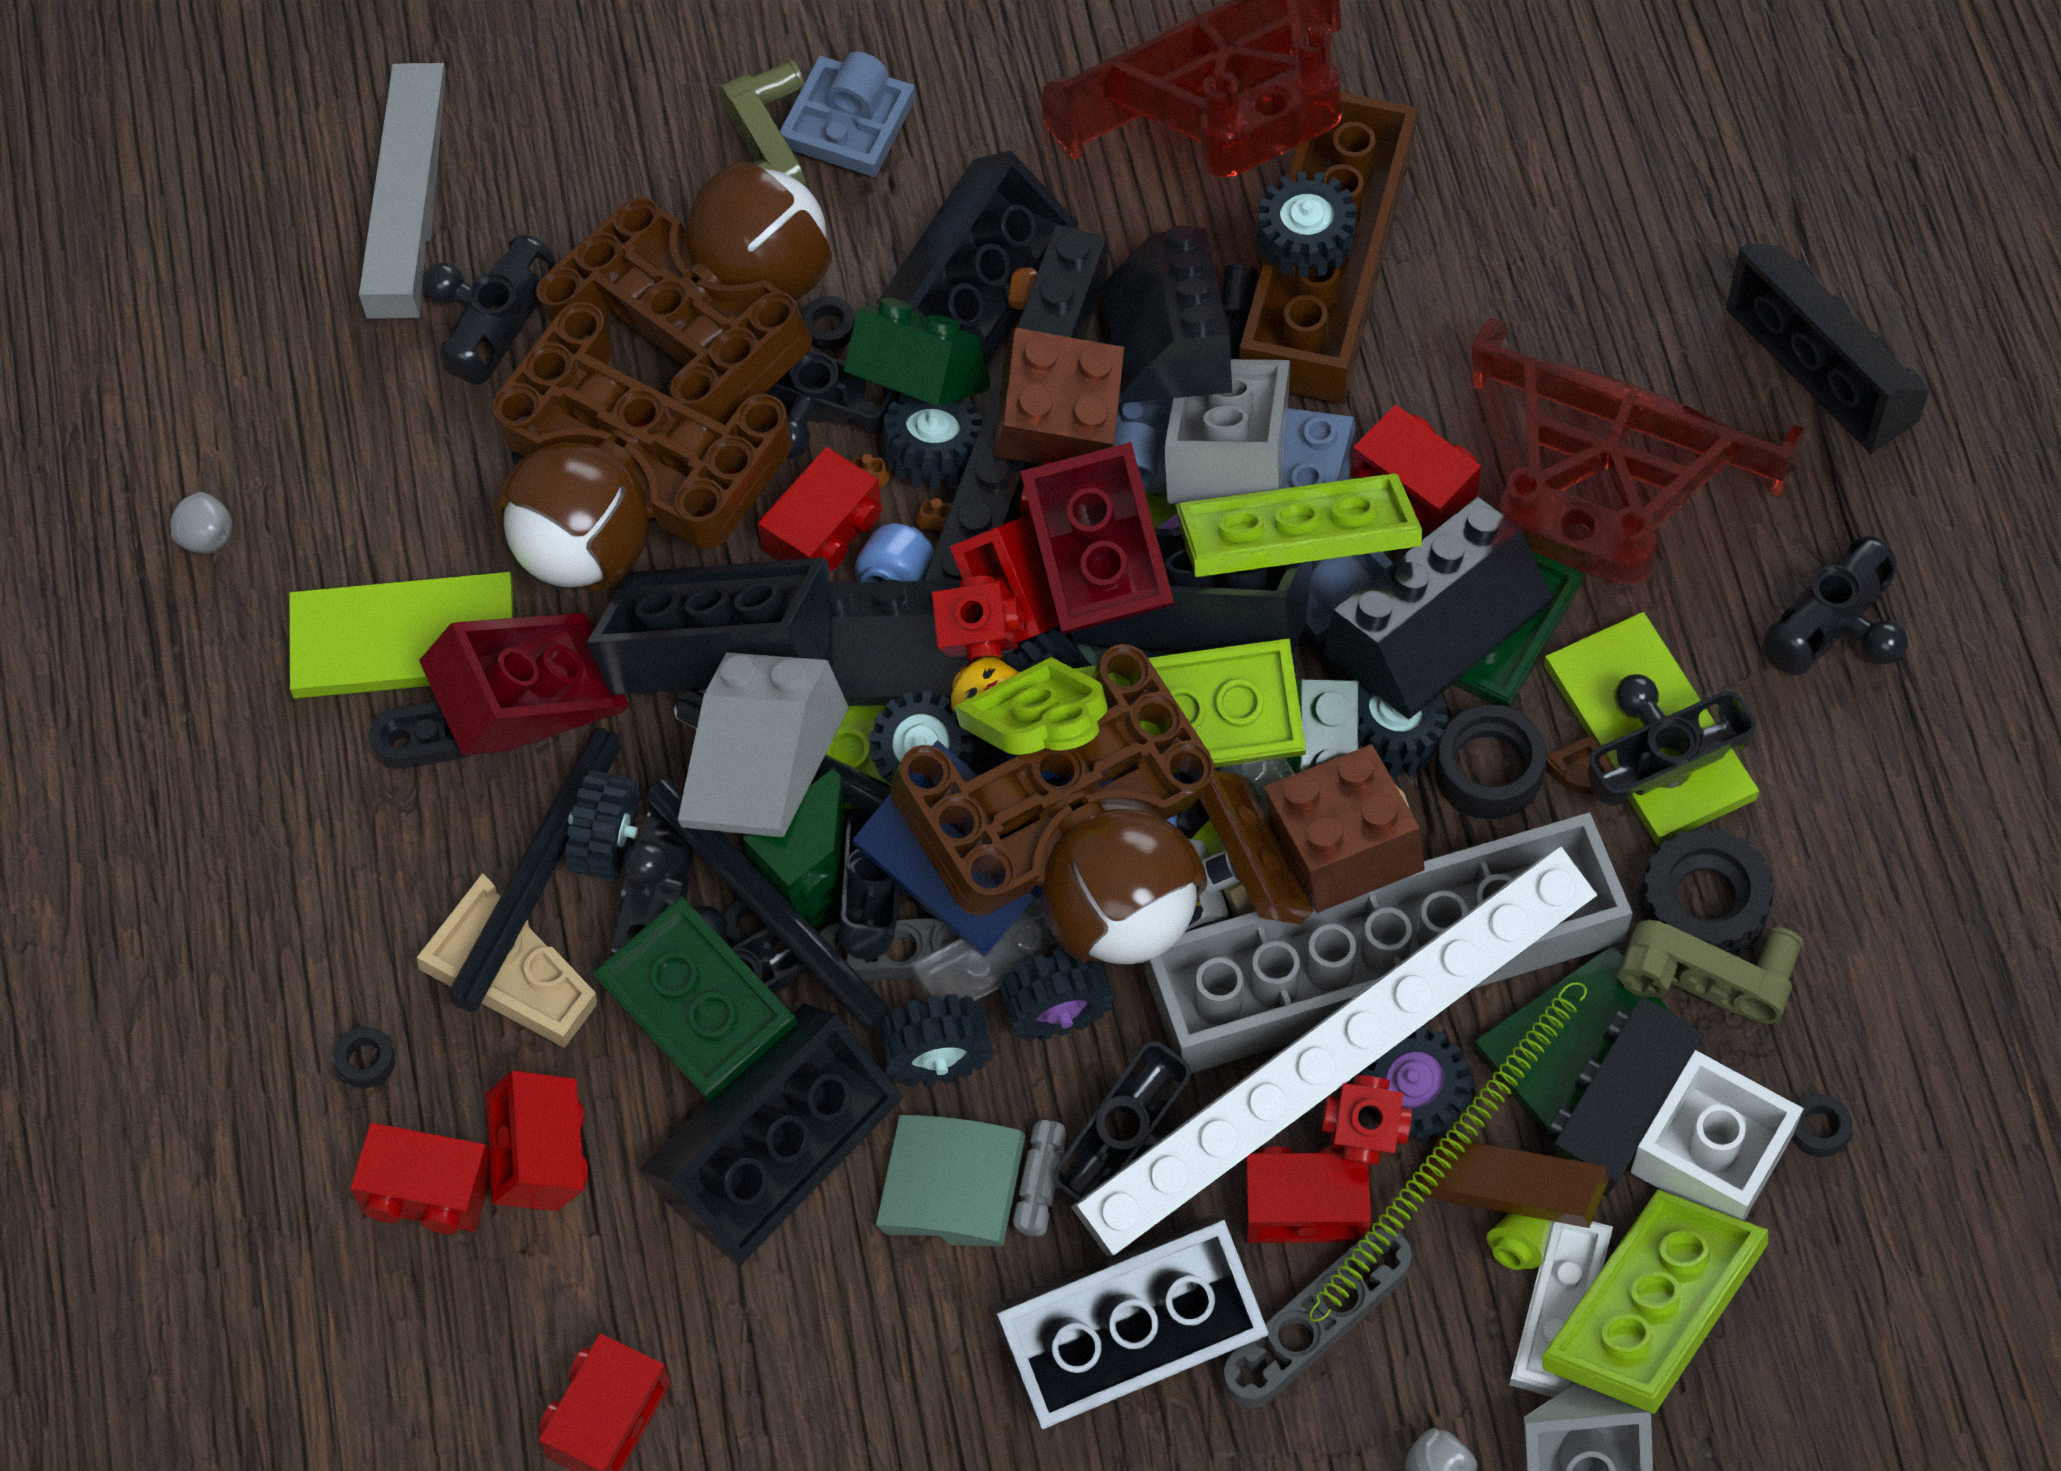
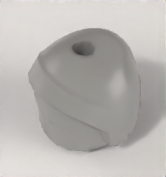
(200, 523)
(1439, 1452)

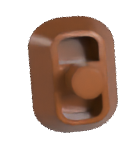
(1020, 287)
(873, 466)
(933, 514)

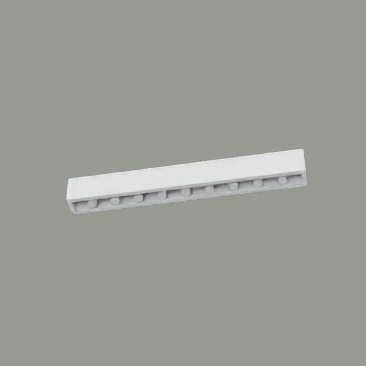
(1333, 1052)

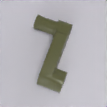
(745, 104)
(1668, 956)

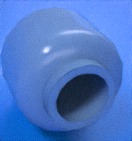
(894, 553)

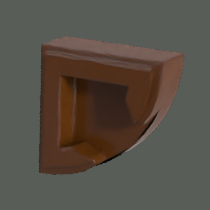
(1571, 764)

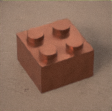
(1057, 397)
(1344, 828)

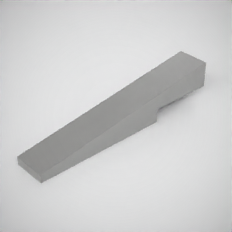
(403, 192)

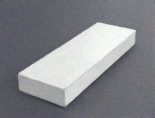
(1567, 1270)

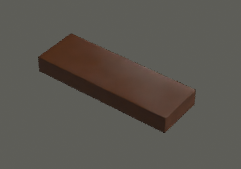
(1254, 849)
(1518, 1182)

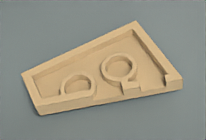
(533, 982)

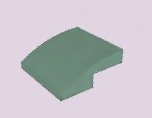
(951, 1180)

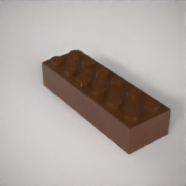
(1323, 317)

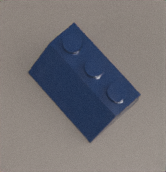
(897, 852)

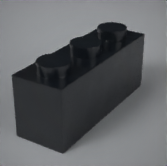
(1624, 1088)

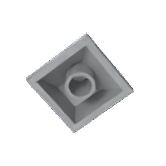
(1587, 1433)

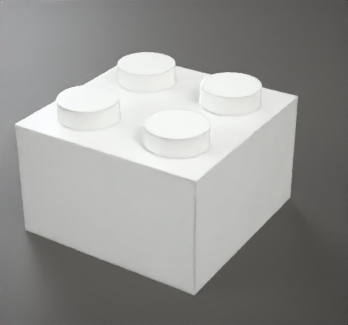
(1716, 1138)

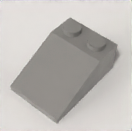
(1230, 439)
(759, 743)

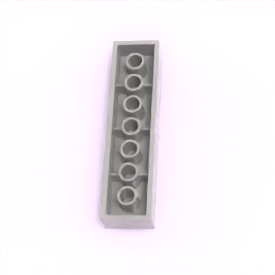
(1270, 981)

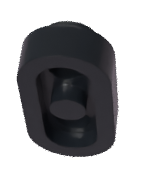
(424, 728)

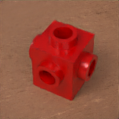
(977, 619)
(1347, 1134)

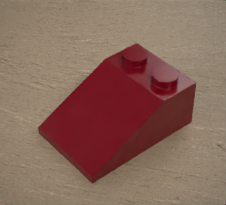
(1097, 538)
(517, 680)

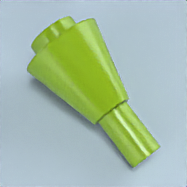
(1519, 1241)

